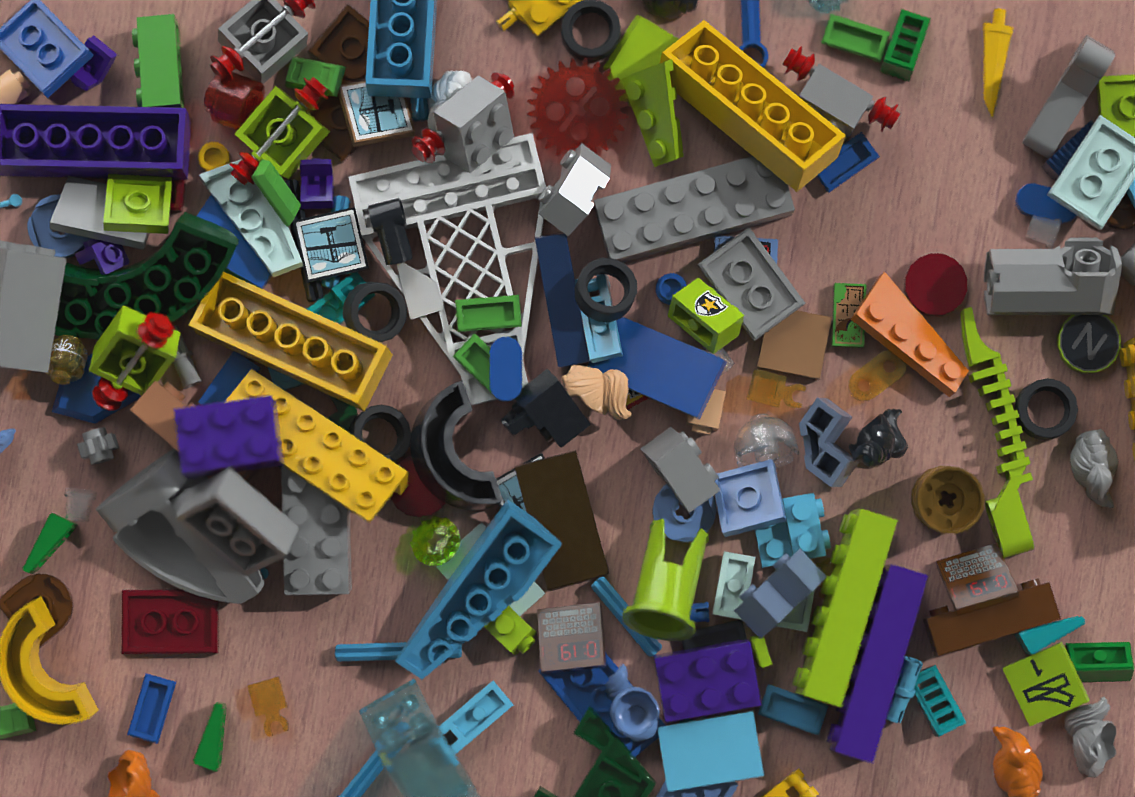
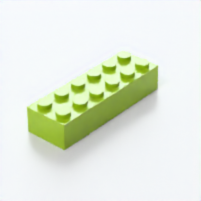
(845, 606)

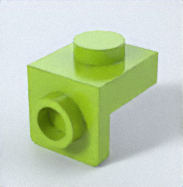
(512, 631)

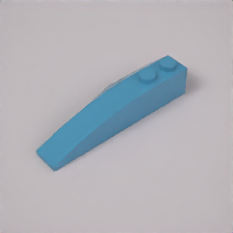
(484, 584)

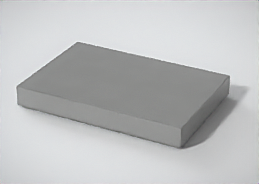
(82, 214)
(751, 282)

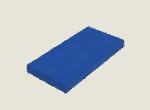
(665, 368)
(587, 689)

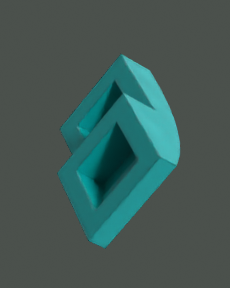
(332, 304)

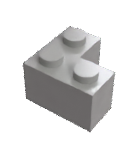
(678, 464)

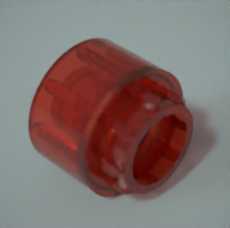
(234, 100)

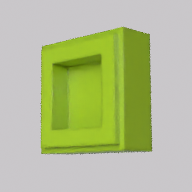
(760, 651)

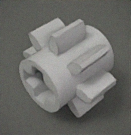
(98, 446)

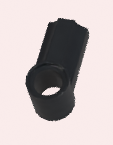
(390, 222)

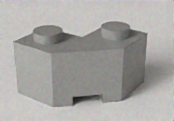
(571, 197)

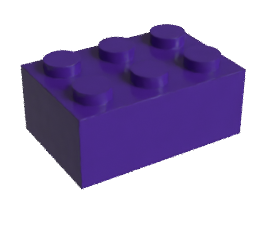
(230, 435)
(707, 680)

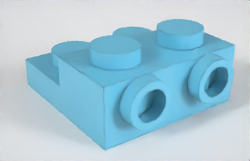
(799, 531)

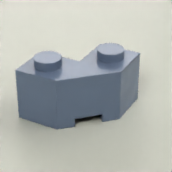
(820, 431)
(779, 593)

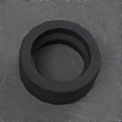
(590, 6)
(615, 269)
(398, 311)
(1059, 389)
(394, 417)

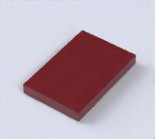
(168, 622)

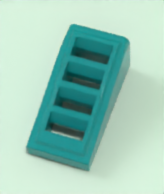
(1041, 636)
(946, 695)

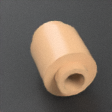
(12, 87)

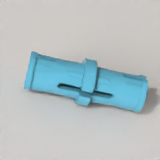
(904, 688)

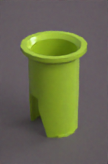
(666, 589)

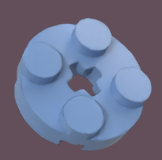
(42, 236)
(675, 526)

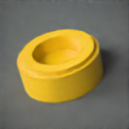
(213, 156)

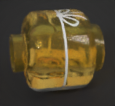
(67, 360)

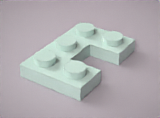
(736, 578)

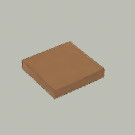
(796, 345)

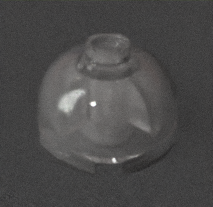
(764, 440)

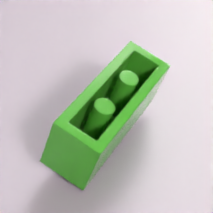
(158, 62)

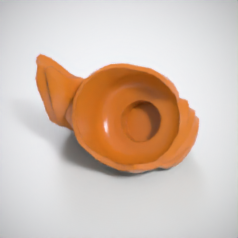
(1016, 765)
(131, 777)

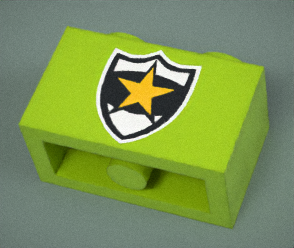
(705, 315)

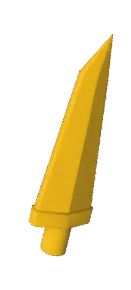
(995, 49)

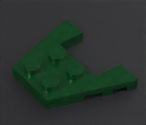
(615, 769)

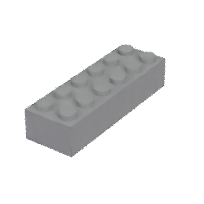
(691, 209)

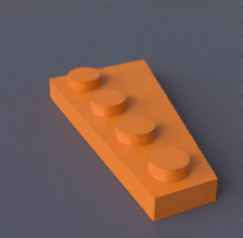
(906, 333)

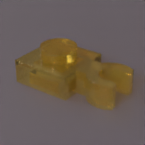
(770, 389)
(268, 700)

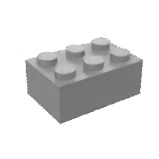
(237, 522)

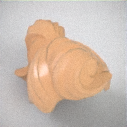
(599, 390)

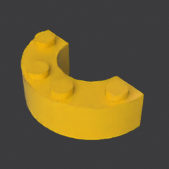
(27, 680)

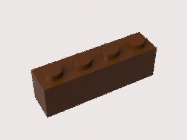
(953, 632)

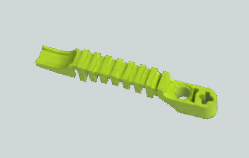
(1006, 510)

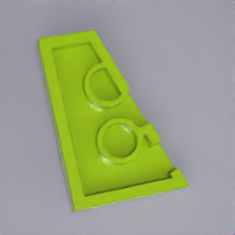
(653, 107)

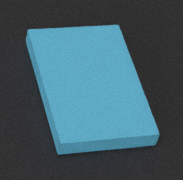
(710, 751)

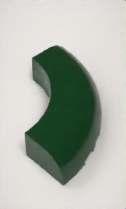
(161, 284)

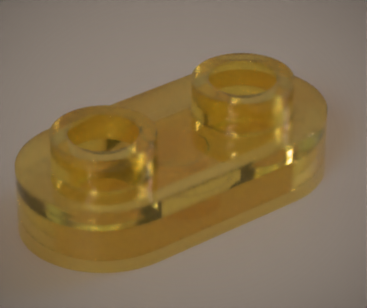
(876, 376)

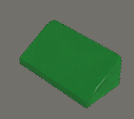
(1102, 661)

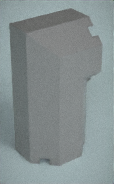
(1055, 281)

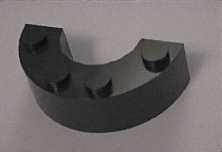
(437, 461)

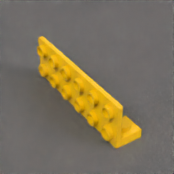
(327, 453)

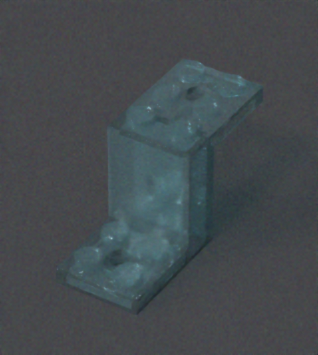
(415, 746)

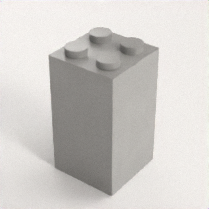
(28, 304)

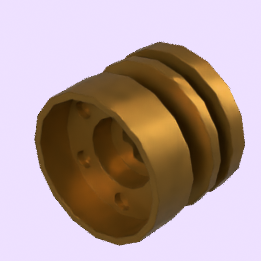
(965, 504)

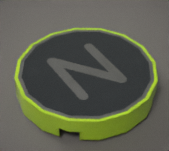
(1088, 343)

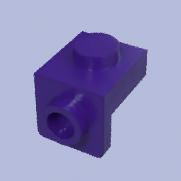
(97, 67)
(316, 183)
(106, 255)

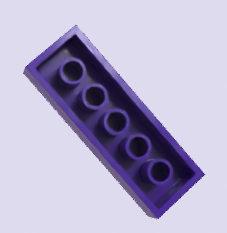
(94, 141)
(877, 663)

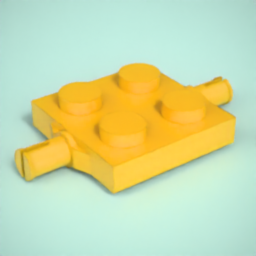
(536, 14)

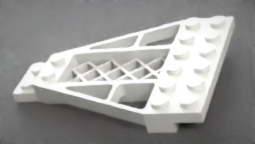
(447, 191)

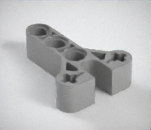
(1069, 96)

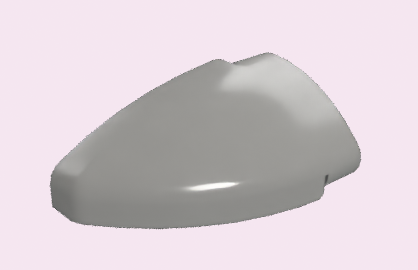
(151, 535)

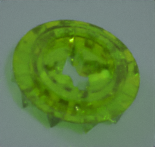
(444, 549)

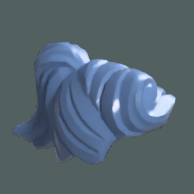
(633, 708)

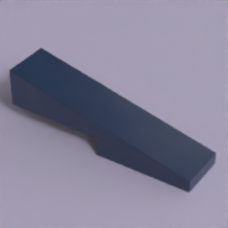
(560, 299)

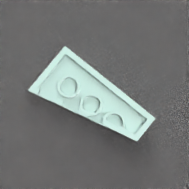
(254, 219)

